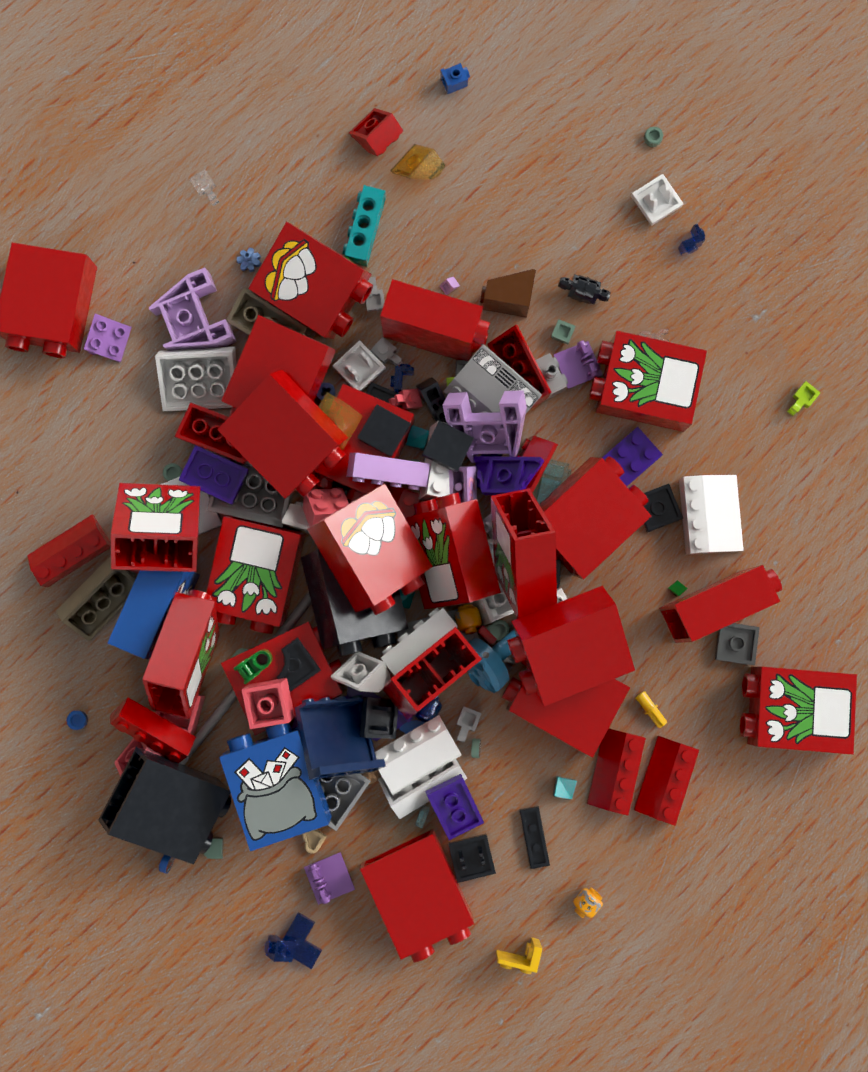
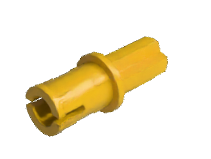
(651, 709)

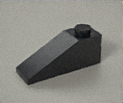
(432, 398)

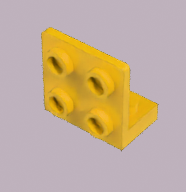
(525, 964)

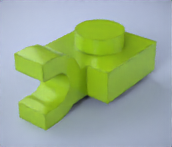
(804, 397)

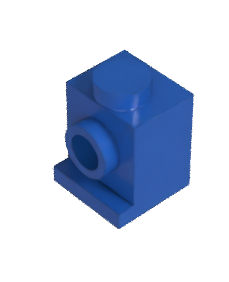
(452, 81)

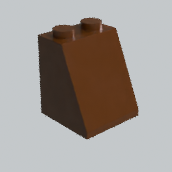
(509, 293)

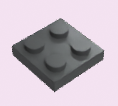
(737, 644)

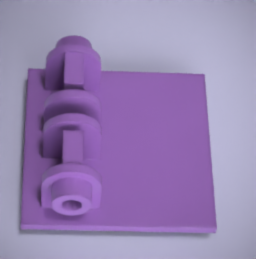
(107, 338)
(578, 364)
(329, 878)

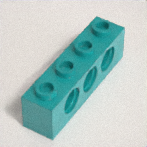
(367, 197)

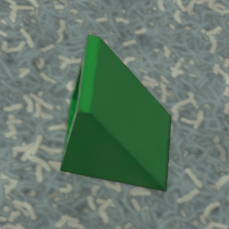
(677, 588)

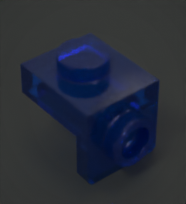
(692, 244)
(397, 380)
(278, 949)

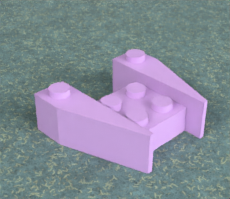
(186, 315)
(492, 431)

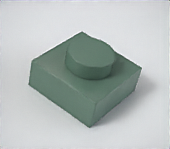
(563, 331)

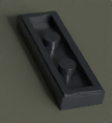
(534, 837)

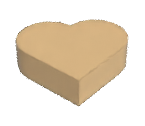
(313, 840)

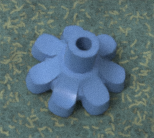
(249, 260)

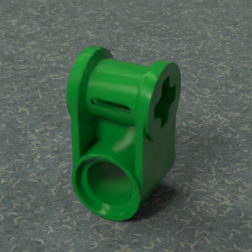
(251, 667)

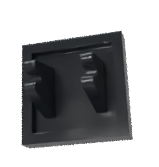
(378, 718)
(471, 858)

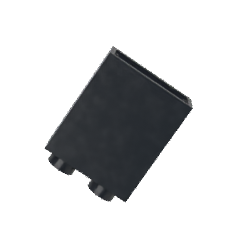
(336, 618)
(165, 806)

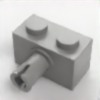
(552, 375)

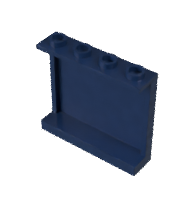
(333, 738)

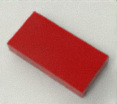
(486, 635)

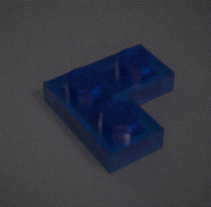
(298, 931)

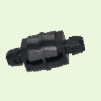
(584, 289)

